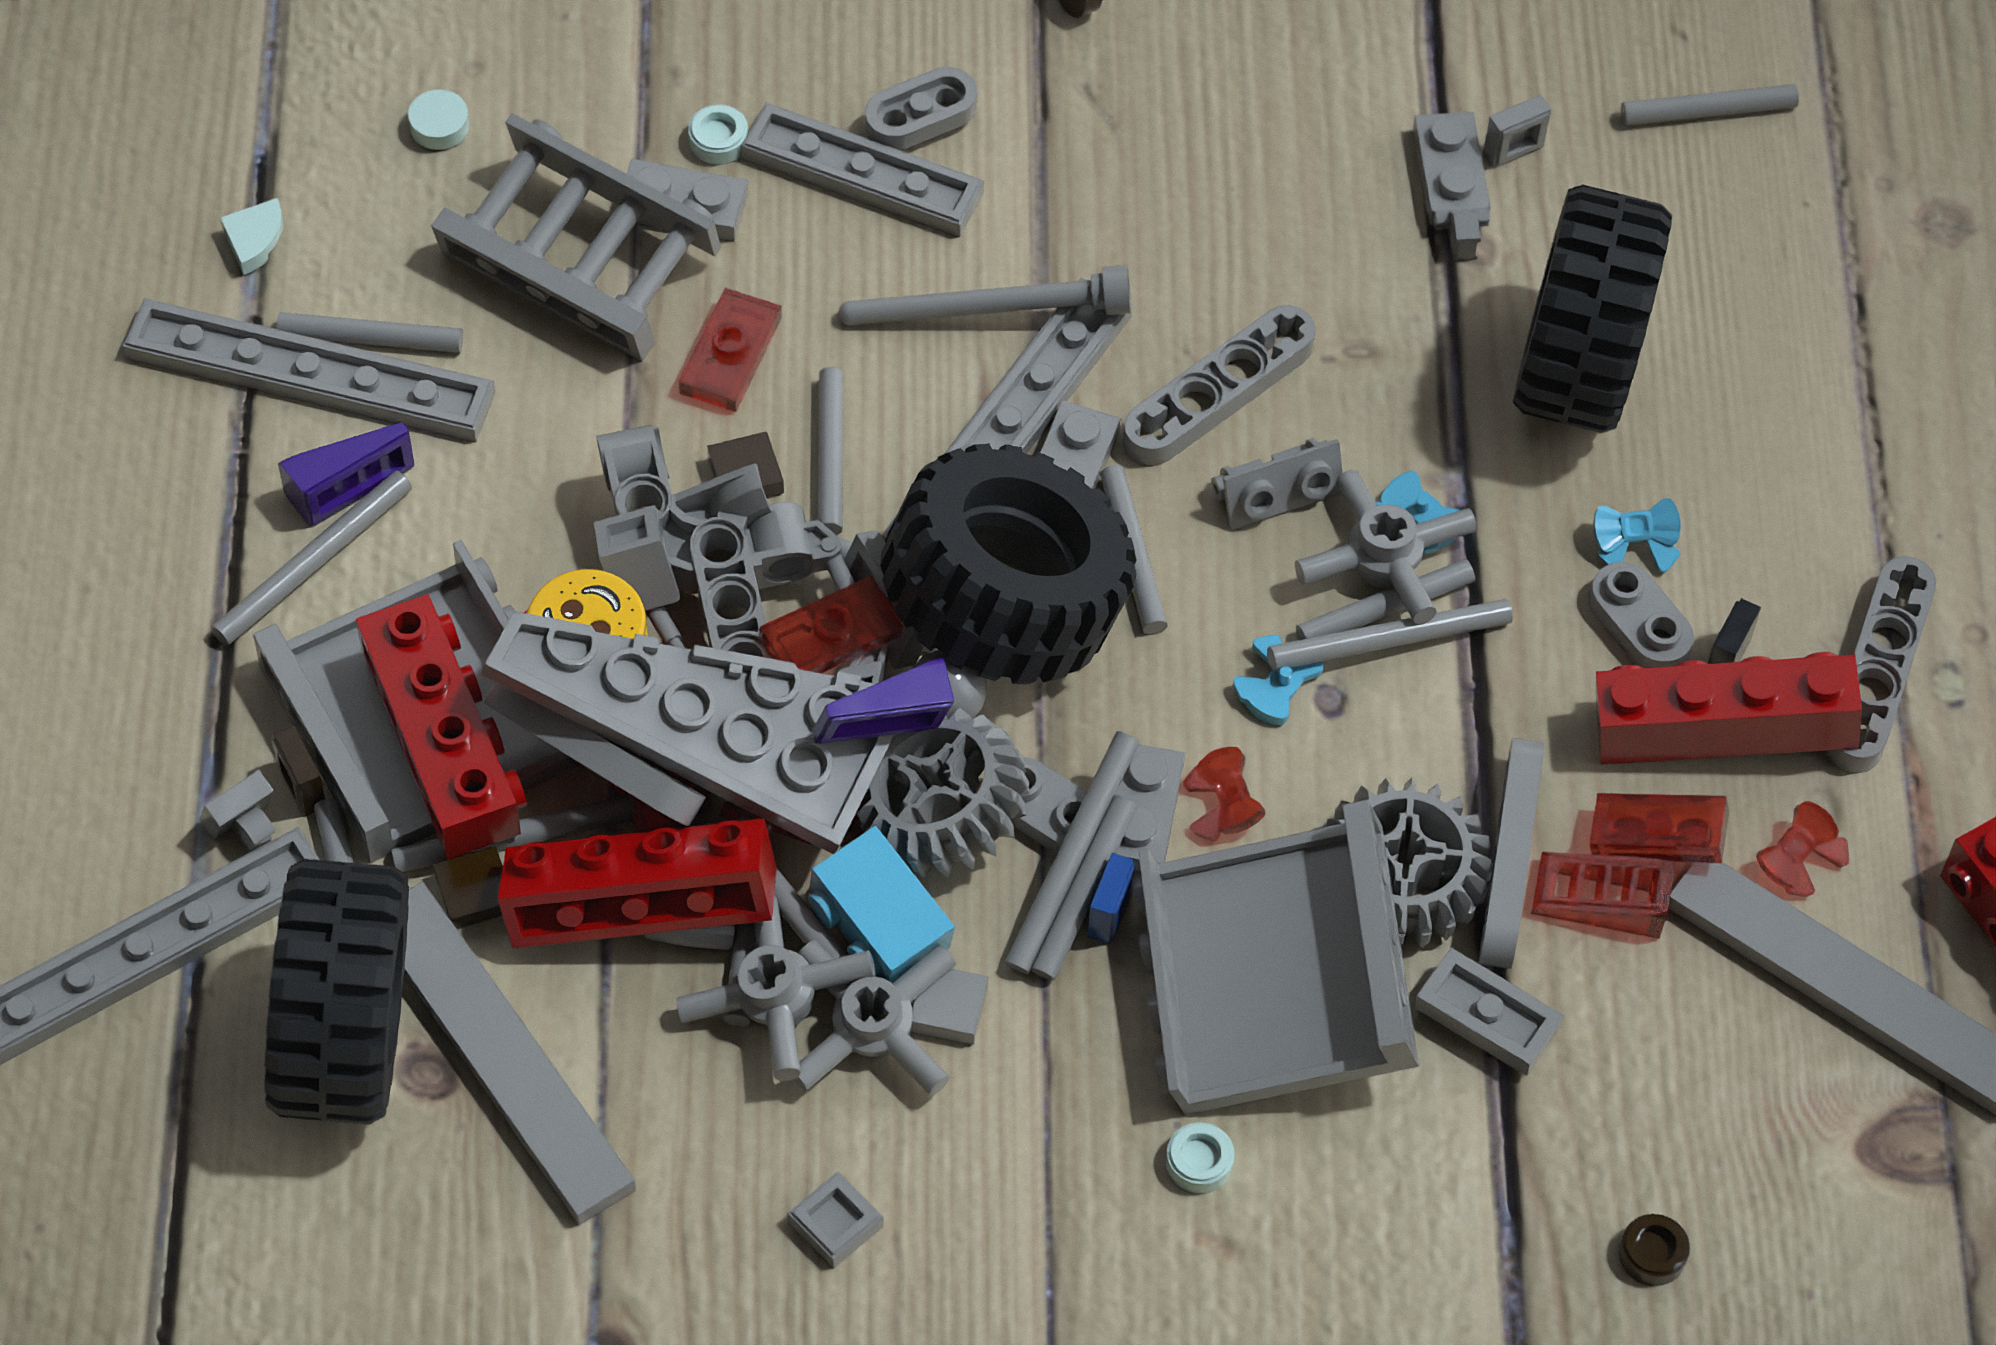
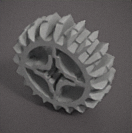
(942, 813)
(1451, 858)

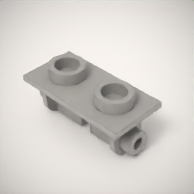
(1285, 483)

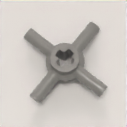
(1385, 546)
(776, 990)
(882, 1037)

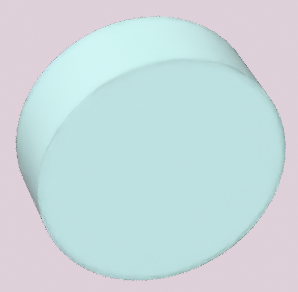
(438, 119)
(717, 134)
(1200, 1158)

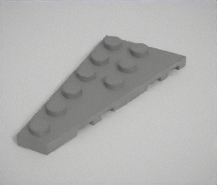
(702, 713)

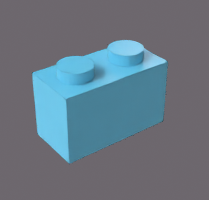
(878, 905)

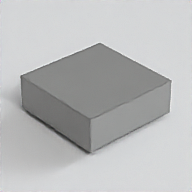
(1517, 131)
(951, 1007)
(835, 1219)

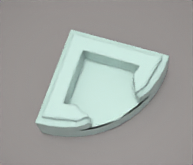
(253, 233)

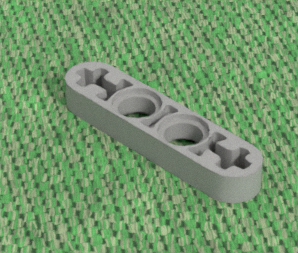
(1223, 388)
(1887, 664)
(600, 755)
(1511, 853)

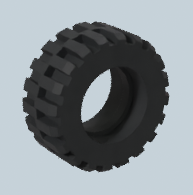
(1593, 309)
(979, 607)
(336, 991)

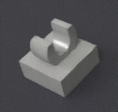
(242, 811)

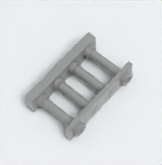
(573, 292)

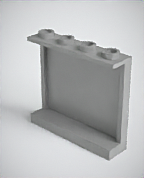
(344, 722)
(1275, 965)

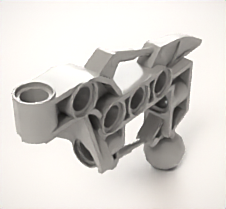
(768, 544)

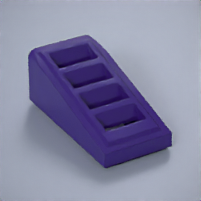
(344, 471)
(895, 706)

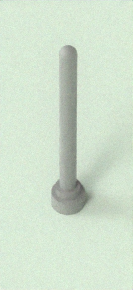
(1105, 291)

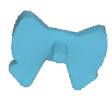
(1408, 494)
(1657, 526)
(1270, 697)

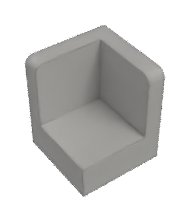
(636, 552)

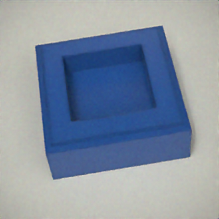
(1111, 899)

